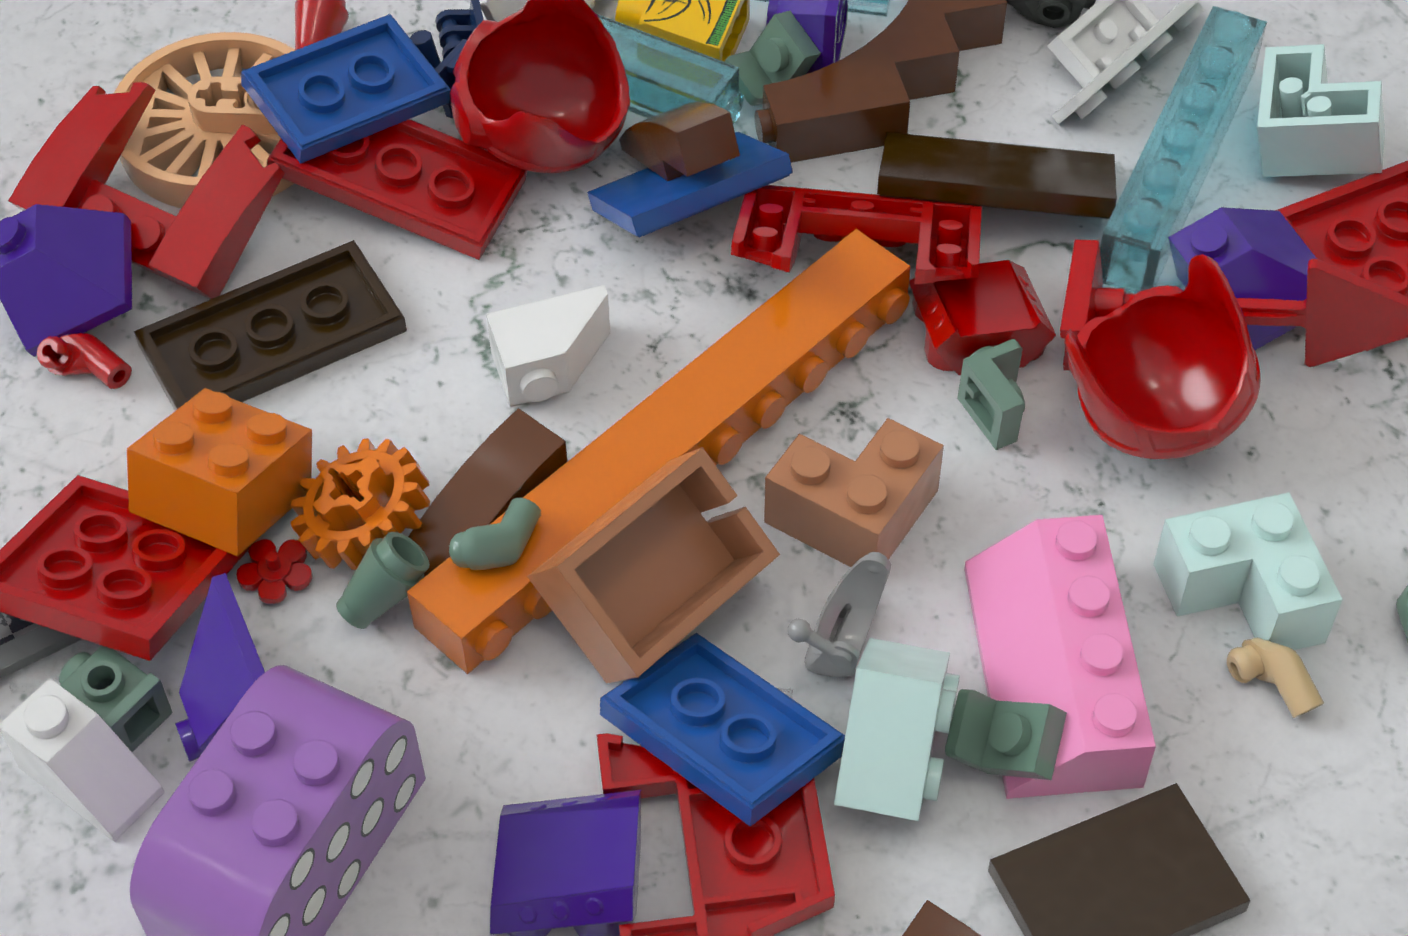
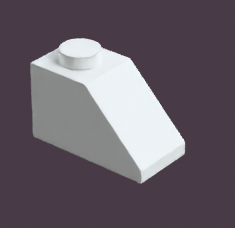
(547, 343)
(79, 759)

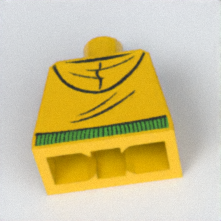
(700, 25)

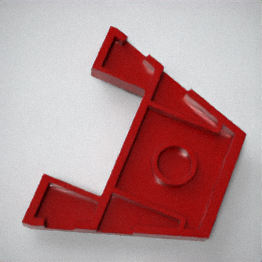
(738, 874)

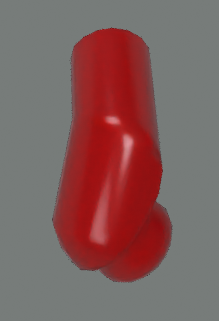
(83, 355)

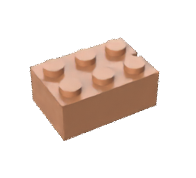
(653, 567)

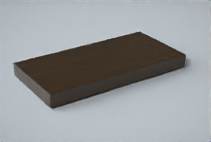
(998, 175)
(273, 328)

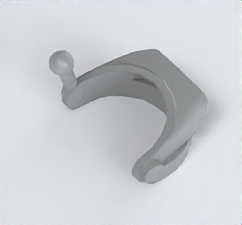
(854, 601)

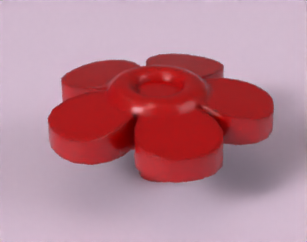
(273, 570)

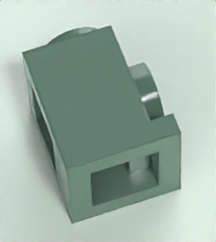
(118, 692)

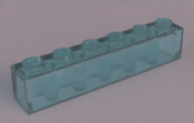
(1180, 150)

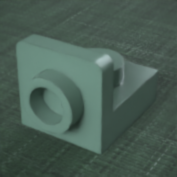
(776, 56)
(991, 391)
(1005, 735)

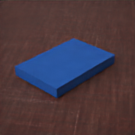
(345, 88)
(649, 202)
(723, 728)

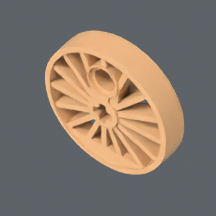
(201, 118)

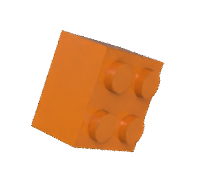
(219, 470)

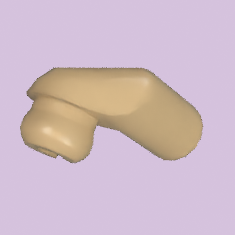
(1278, 666)

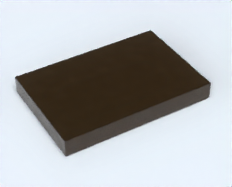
(1122, 874)

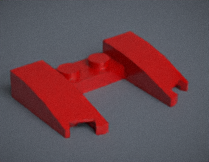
(776, 217)
(188, 249)

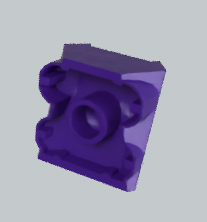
(567, 865)

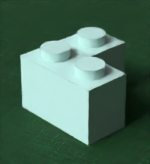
(1316, 124)
(1251, 557)
(891, 728)

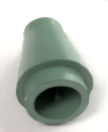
(382, 579)

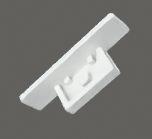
(1105, 43)

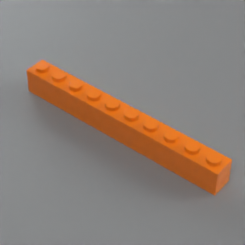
(708, 404)

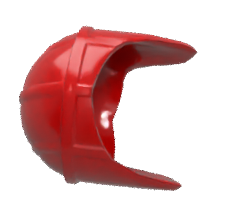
(541, 87)
(1168, 367)

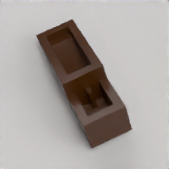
(682, 140)
(501, 469)

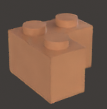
(851, 504)

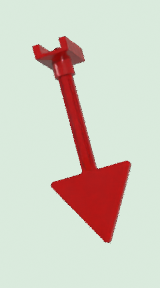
(1339, 314)

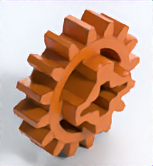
(359, 501)

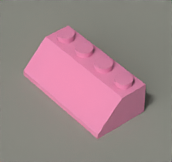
(1060, 637)

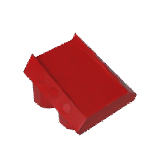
(981, 313)

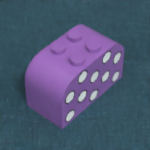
(277, 814)

